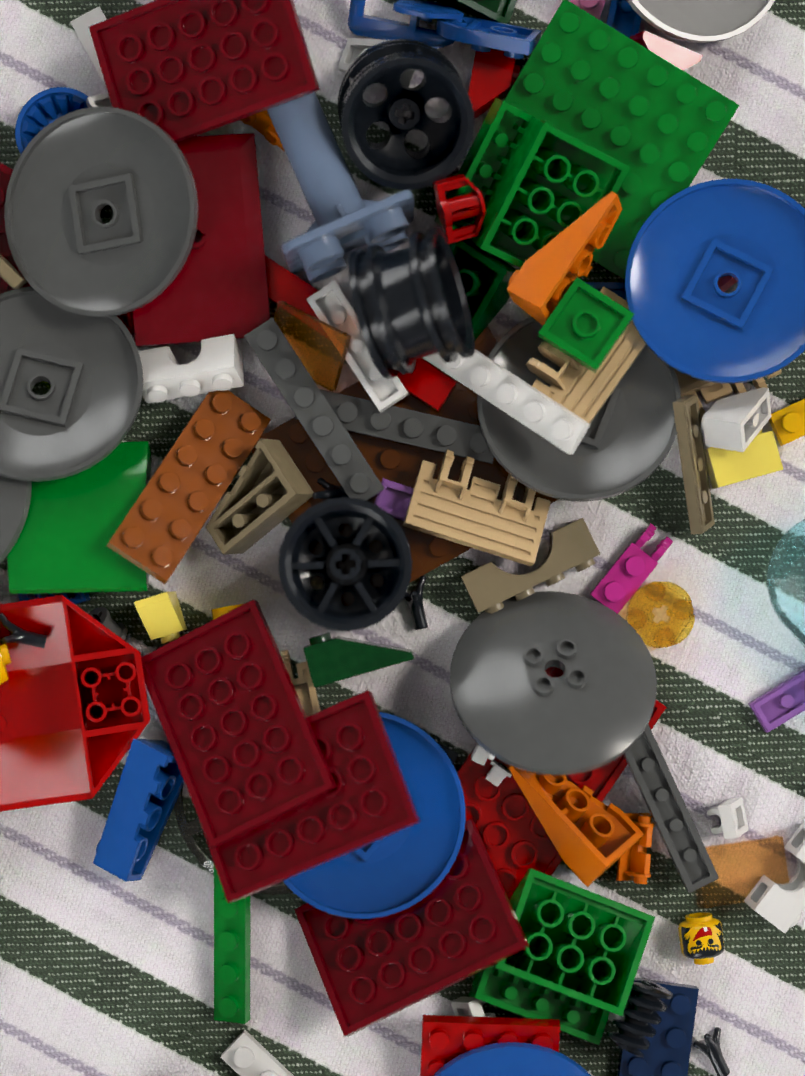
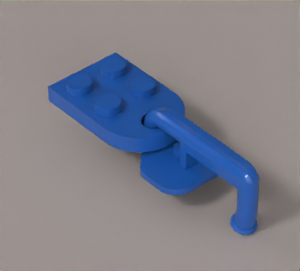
(450, 27)

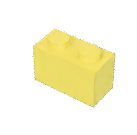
(732, 466)

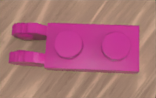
(629, 571)

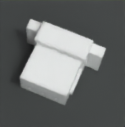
(497, 773)

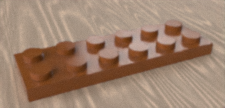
(188, 484)

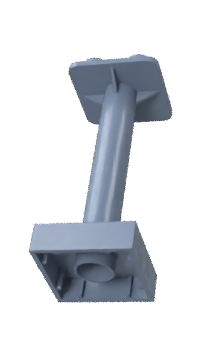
(339, 212)

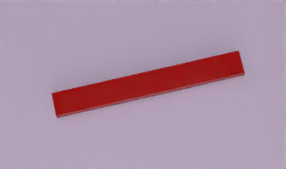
(425, 381)

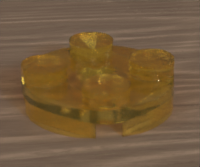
(678, 609)

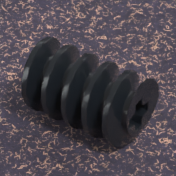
(640, 1017)

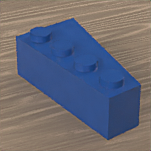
(139, 809)

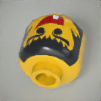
(701, 937)

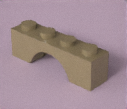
(568, 548)

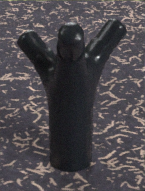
(331, 491)
(415, 603)
(21, 636)
(713, 1051)

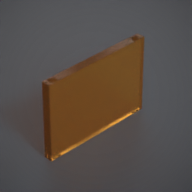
(315, 343)
(741, 867)

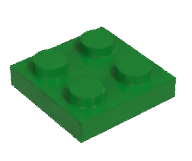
(586, 325)

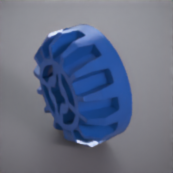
(45, 109)

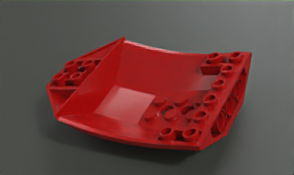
(65, 705)

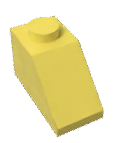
(162, 616)

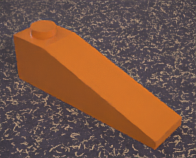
(556, 265)
(579, 825)

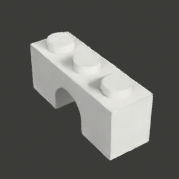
(215, 369)
(782, 902)

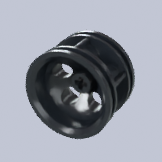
(448, 136)

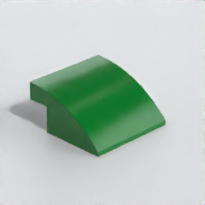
(531, 182)
(73, 522)
(577, 959)

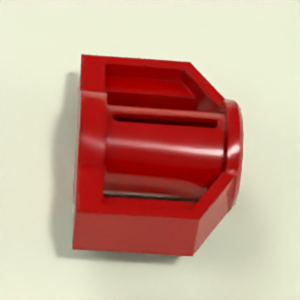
(459, 208)

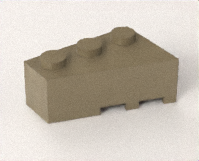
(260, 500)

